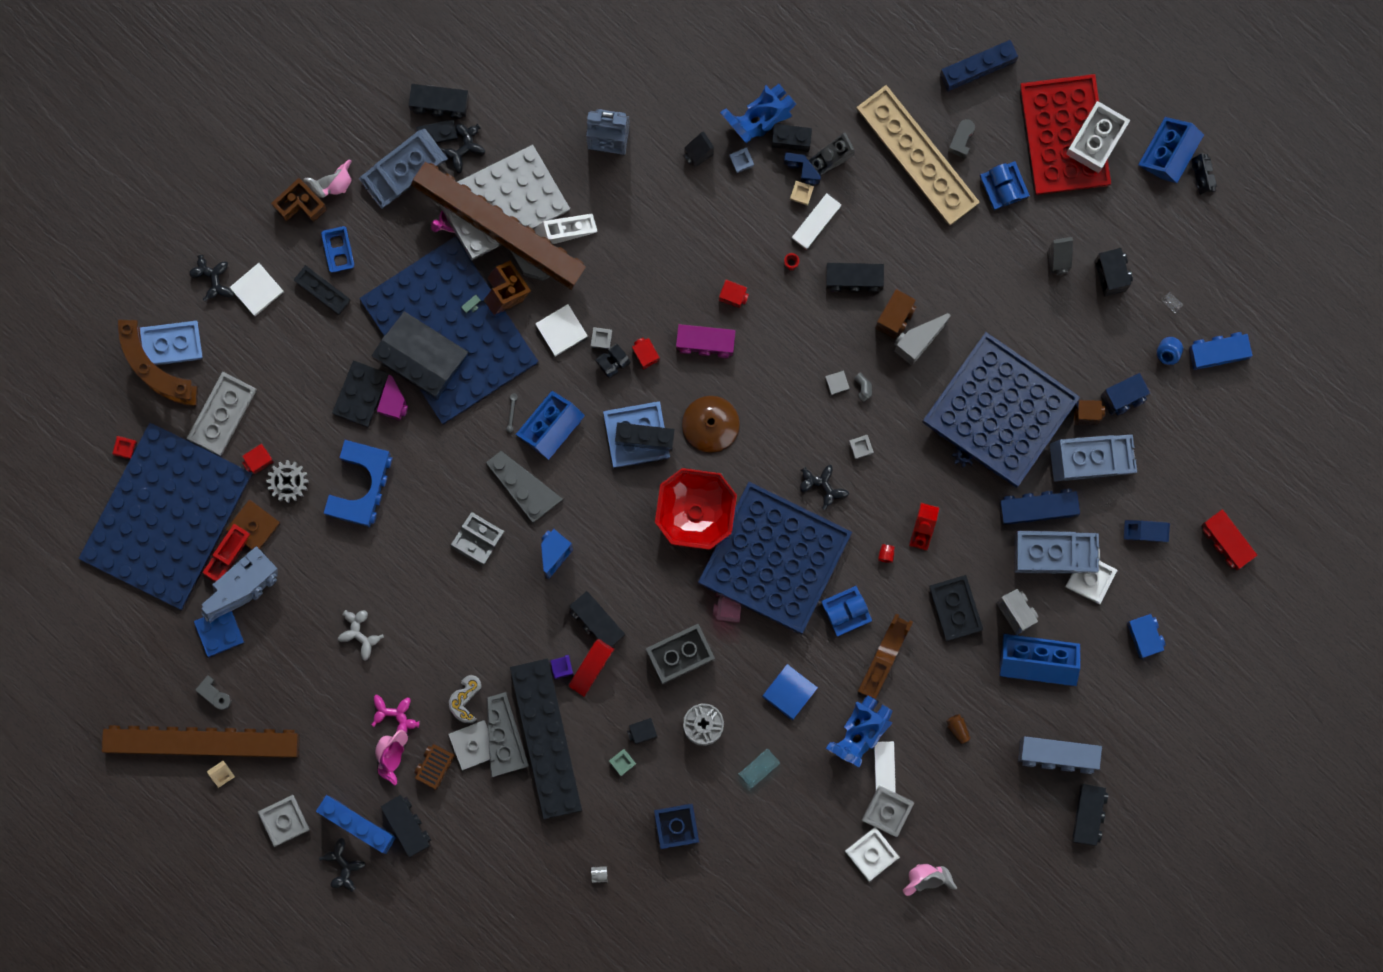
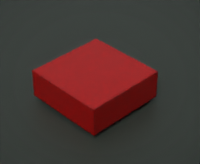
(124, 447)

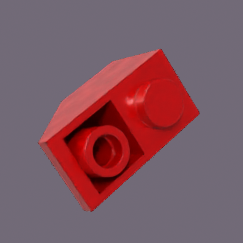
(924, 526)

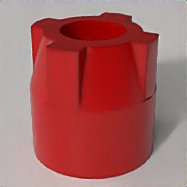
(791, 256)
(886, 553)

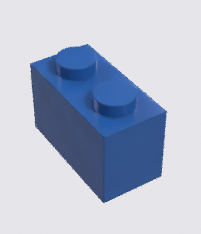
(1146, 636)

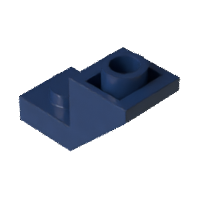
(809, 173)
(1146, 531)

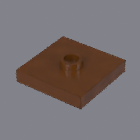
(256, 522)

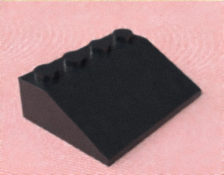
(419, 355)

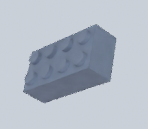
(1060, 754)

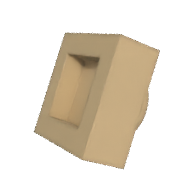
(801, 193)
(221, 774)

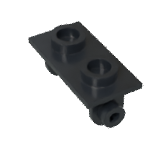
(1202, 165)

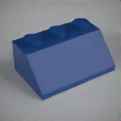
(1171, 149)
(550, 424)
(554, 551)

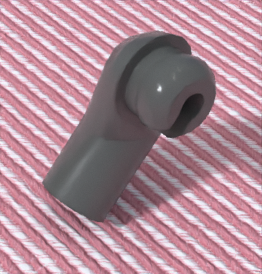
(866, 387)

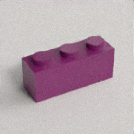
(705, 340)

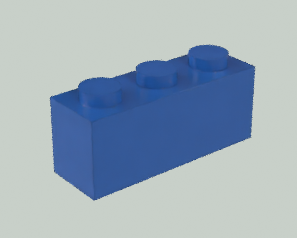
(1220, 351)

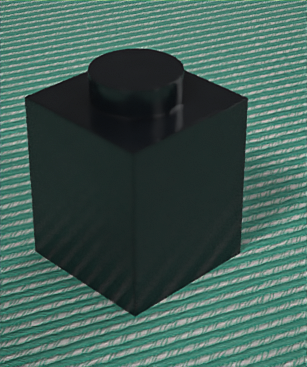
(642, 731)

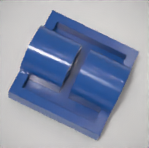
(1004, 185)
(846, 611)

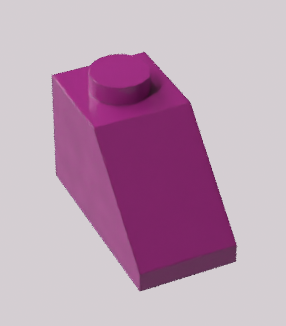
(392, 402)

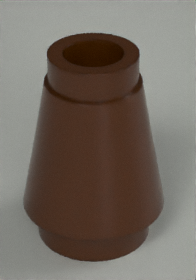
(958, 727)

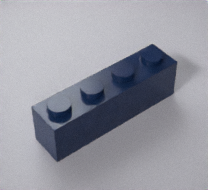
(979, 65)
(1039, 508)

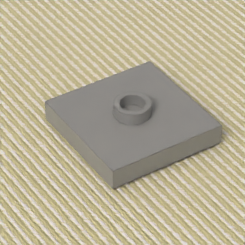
(471, 745)
(888, 811)
(283, 820)

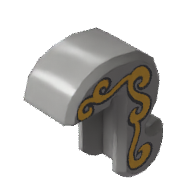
(462, 697)

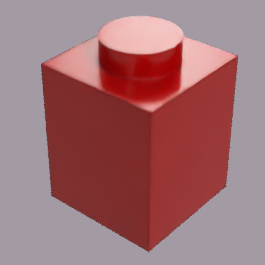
(733, 294)
(645, 352)
(257, 459)

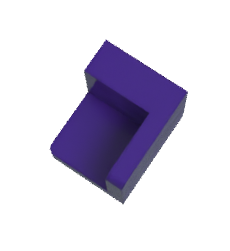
(562, 667)

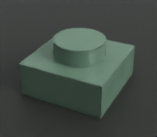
(472, 303)
(622, 762)

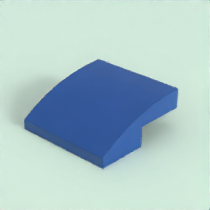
(789, 692)

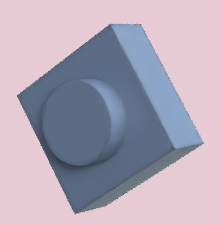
(741, 160)

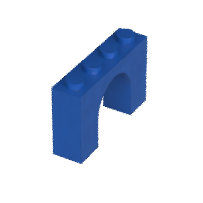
(361, 510)
(356, 824)

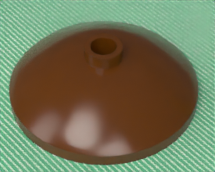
(710, 437)

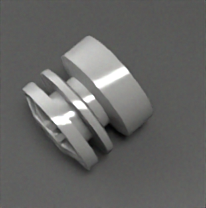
(703, 736)

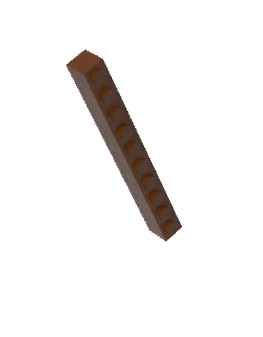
(498, 225)
(200, 742)

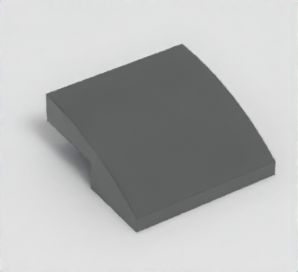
(477, 539)

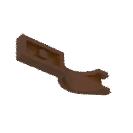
(885, 656)

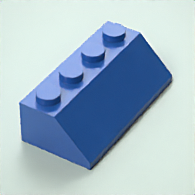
(1040, 660)

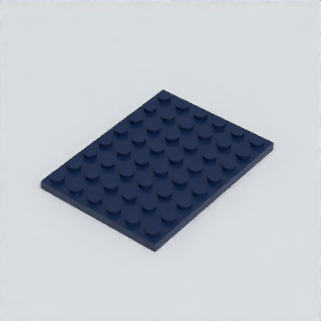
(434, 294)
(165, 516)

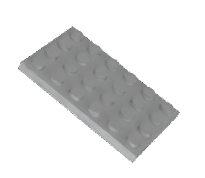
(519, 188)

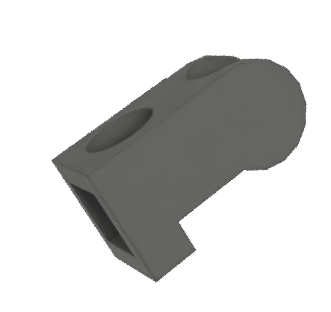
(964, 131)
(213, 695)

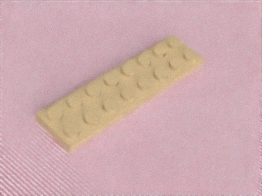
(917, 155)

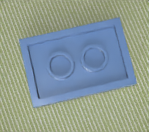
(172, 342)

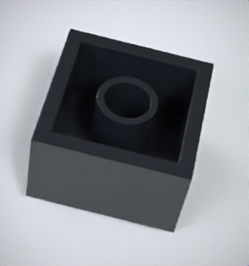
(1113, 272)

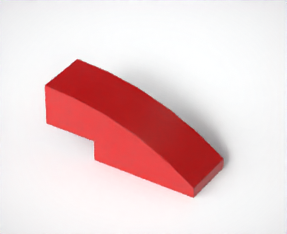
(226, 553)
(591, 667)

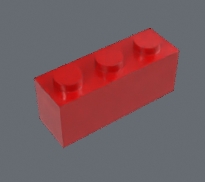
(1228, 540)

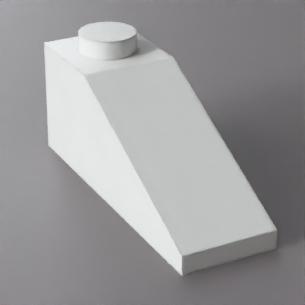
(566, 228)

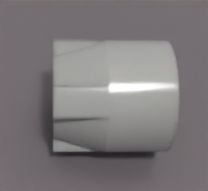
(599, 874)

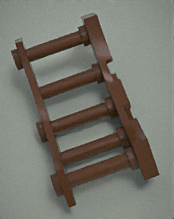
(168, 386)

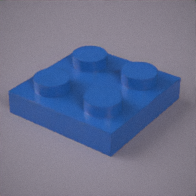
(219, 634)

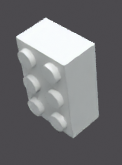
(1098, 137)

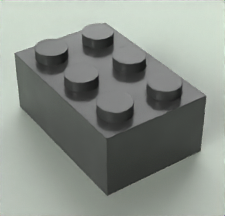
(680, 654)

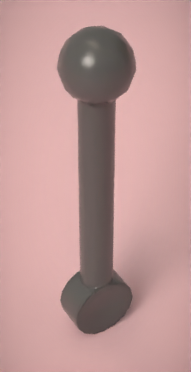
(513, 397)

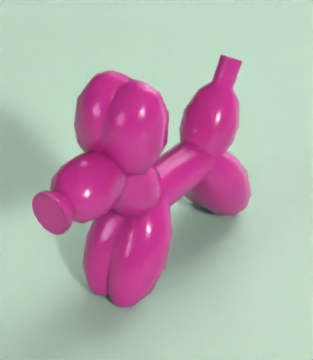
(404, 723)

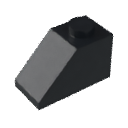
(698, 150)

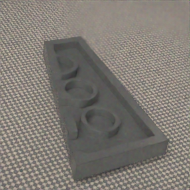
(526, 489)
(504, 740)

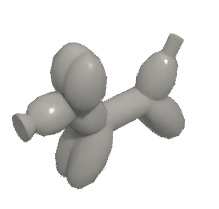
(355, 621)

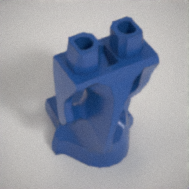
(767, 108)
(870, 730)

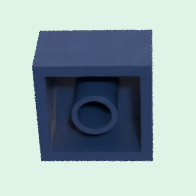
(1125, 394)
(676, 826)

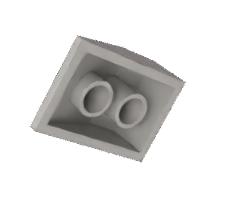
(916, 340)
(1017, 611)

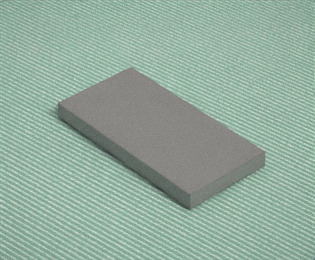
(221, 414)

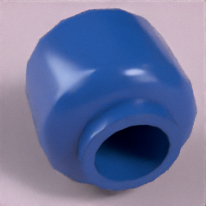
(1169, 350)

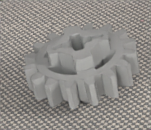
(293, 476)

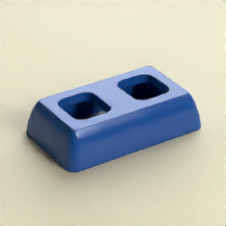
(332, 252)

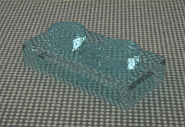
(759, 768)

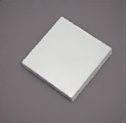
(256, 289)
(561, 330)
(1092, 584)
(872, 854)

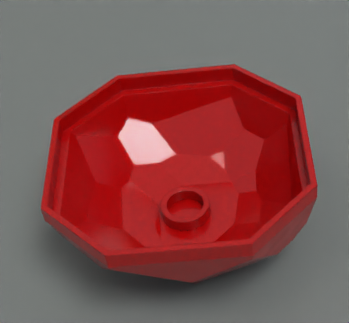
(695, 508)

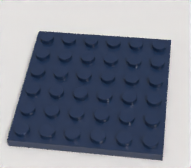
(1001, 409)
(775, 558)

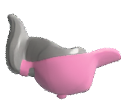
(331, 184)
(927, 876)

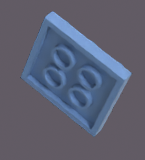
(645, 414)

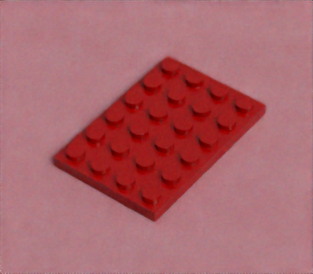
(1053, 118)

